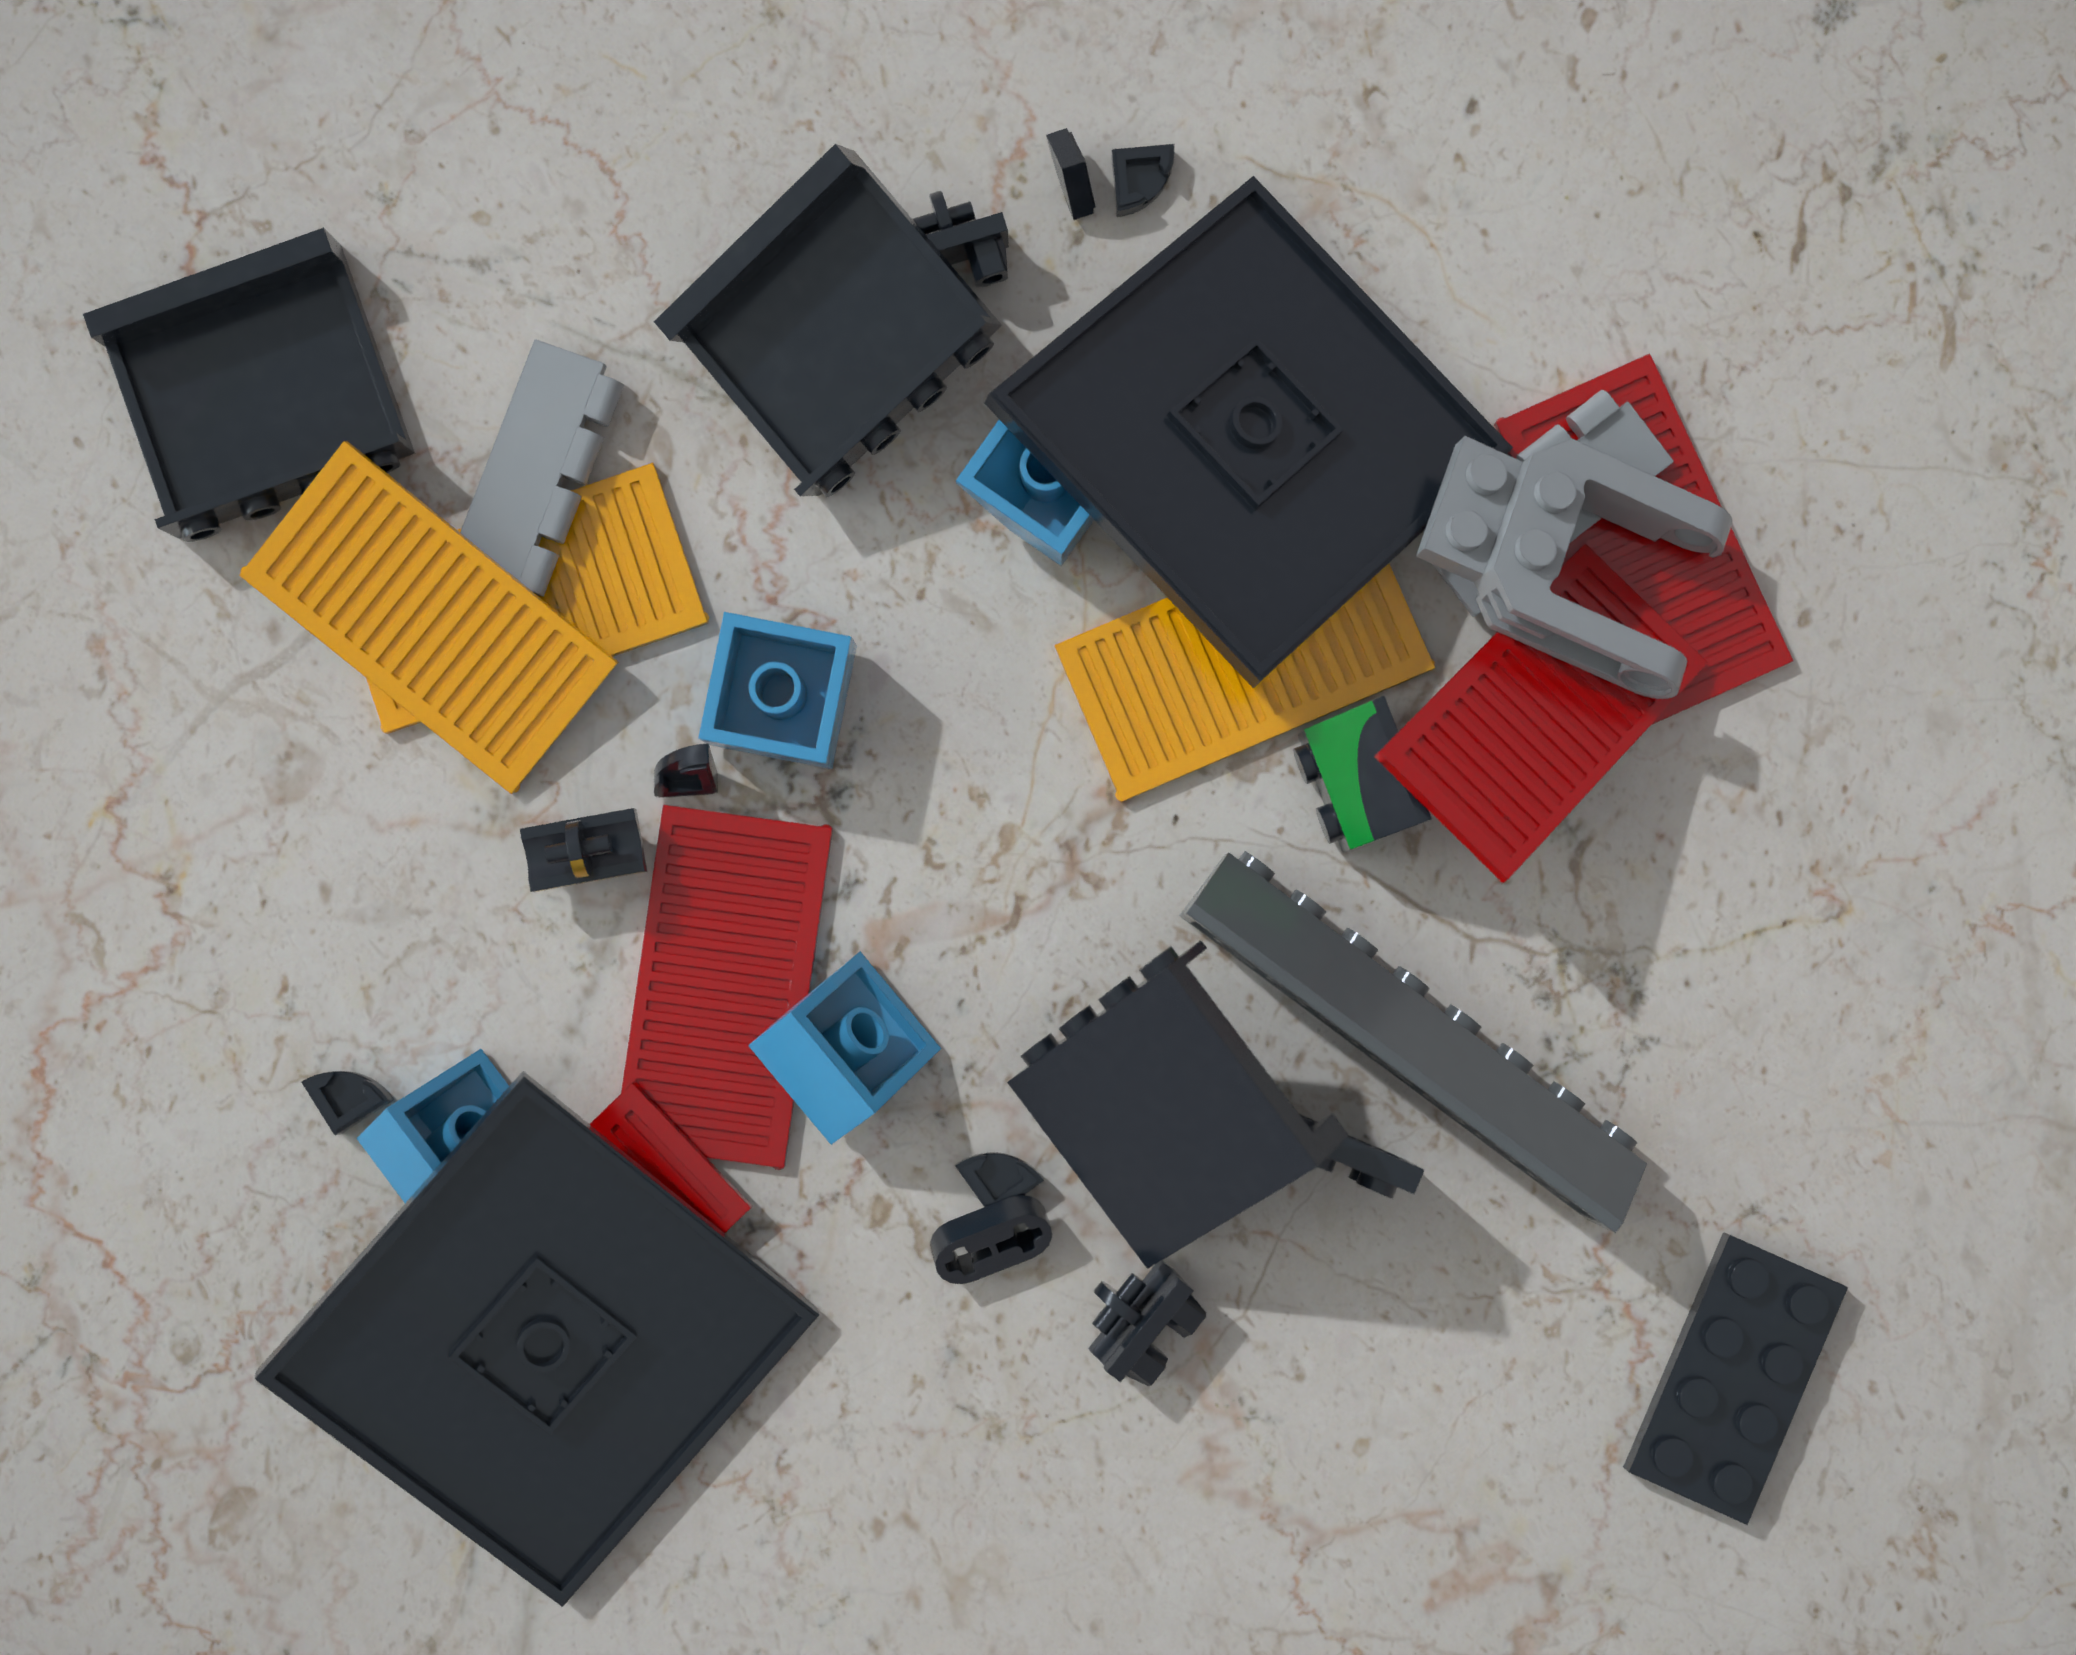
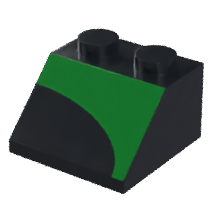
(1357, 791)

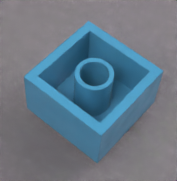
(778, 690)

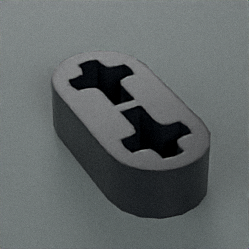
(990, 1239)

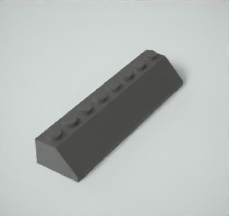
(1417, 1041)

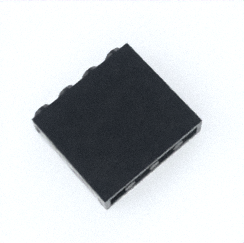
(831, 321)
(250, 382)
(1167, 1110)

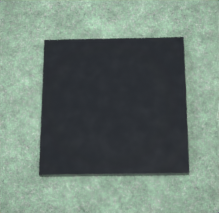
(1245, 428)
(538, 1340)

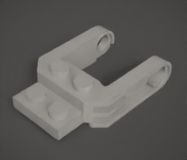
(1510, 532)

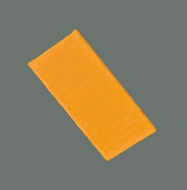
(615, 574)
(428, 617)
(1174, 704)

